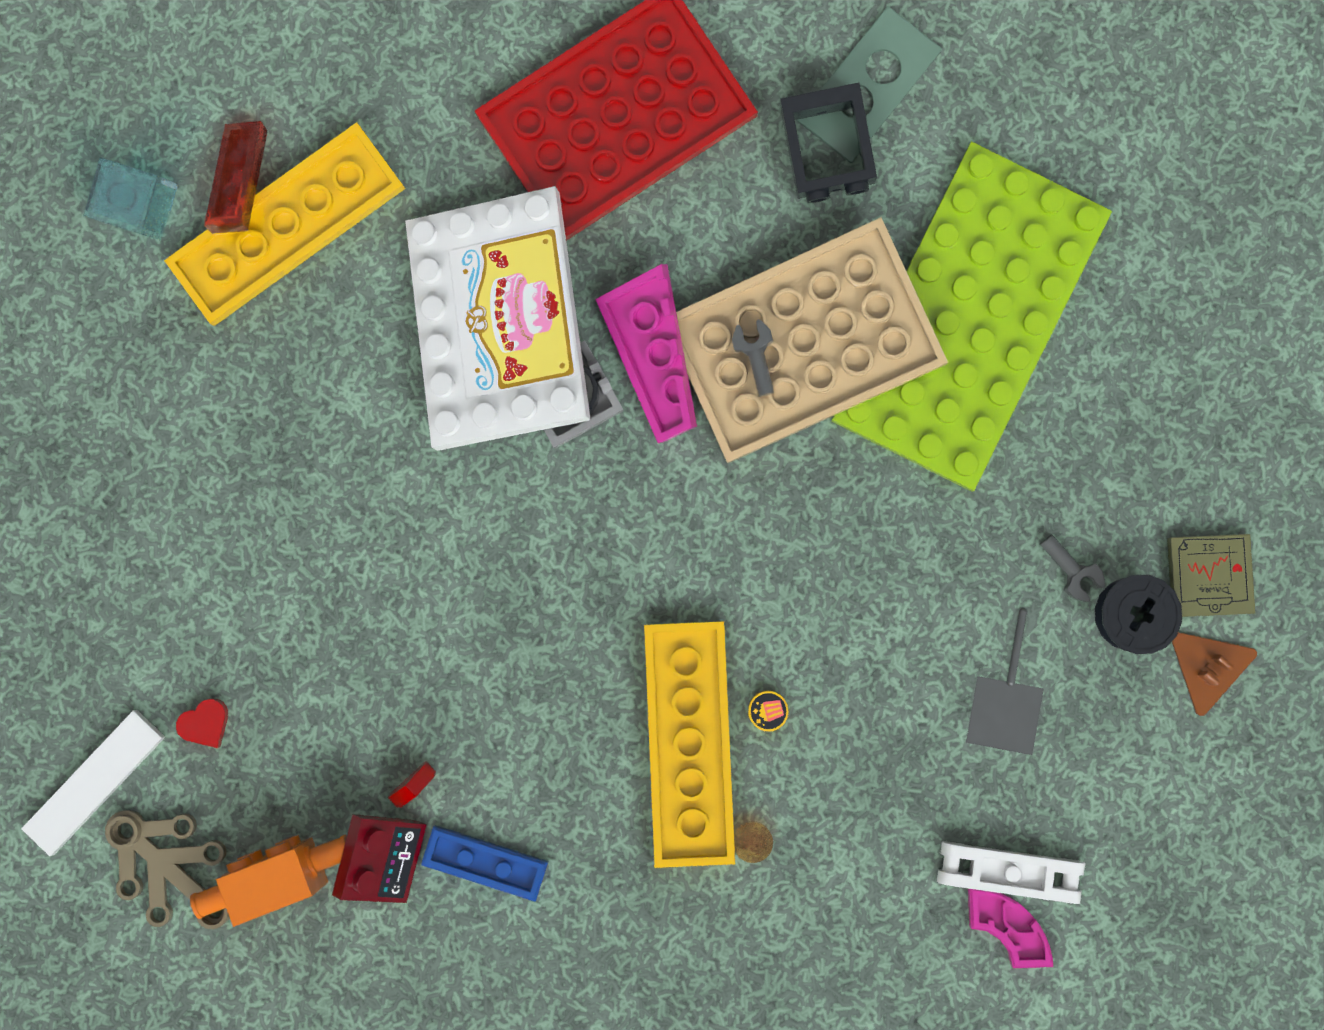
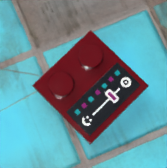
(379, 859)

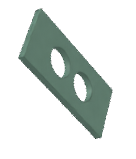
(914, 54)

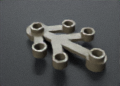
(161, 862)

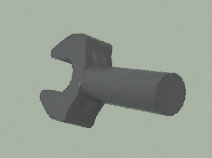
(756, 355)
(1073, 570)

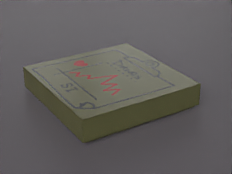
(1212, 574)

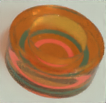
(753, 841)

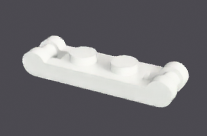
(1011, 872)

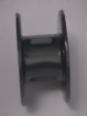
(1158, 606)

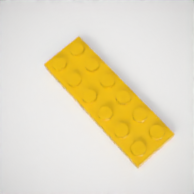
(286, 225)
(689, 744)

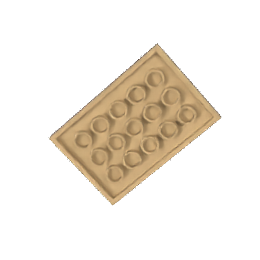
(840, 333)

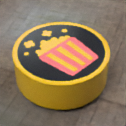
(768, 710)

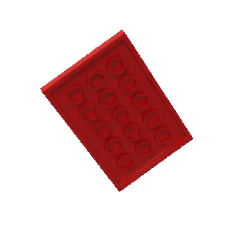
(617, 111)

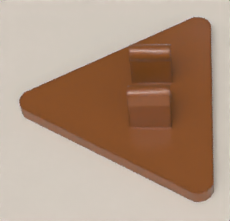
(1210, 667)

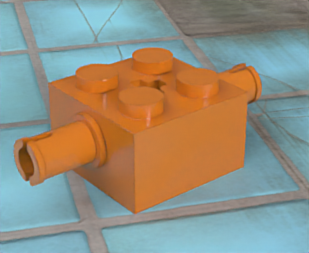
(269, 882)

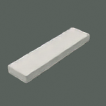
(93, 783)

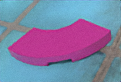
(1011, 924)

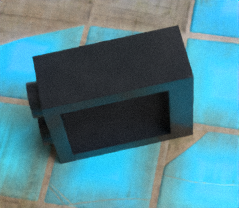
(822, 103)

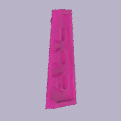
(649, 342)

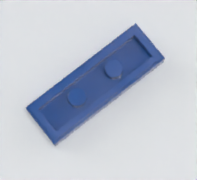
(484, 863)

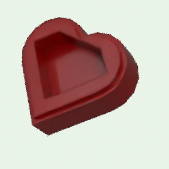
(204, 724)
(412, 785)

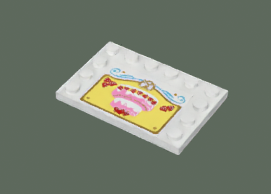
(496, 320)

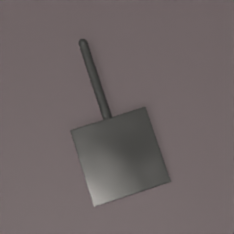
(1003, 711)

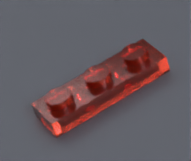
(236, 177)

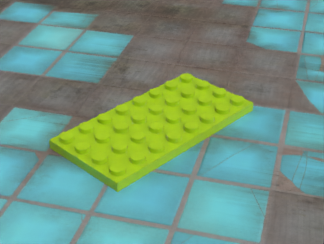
(993, 291)

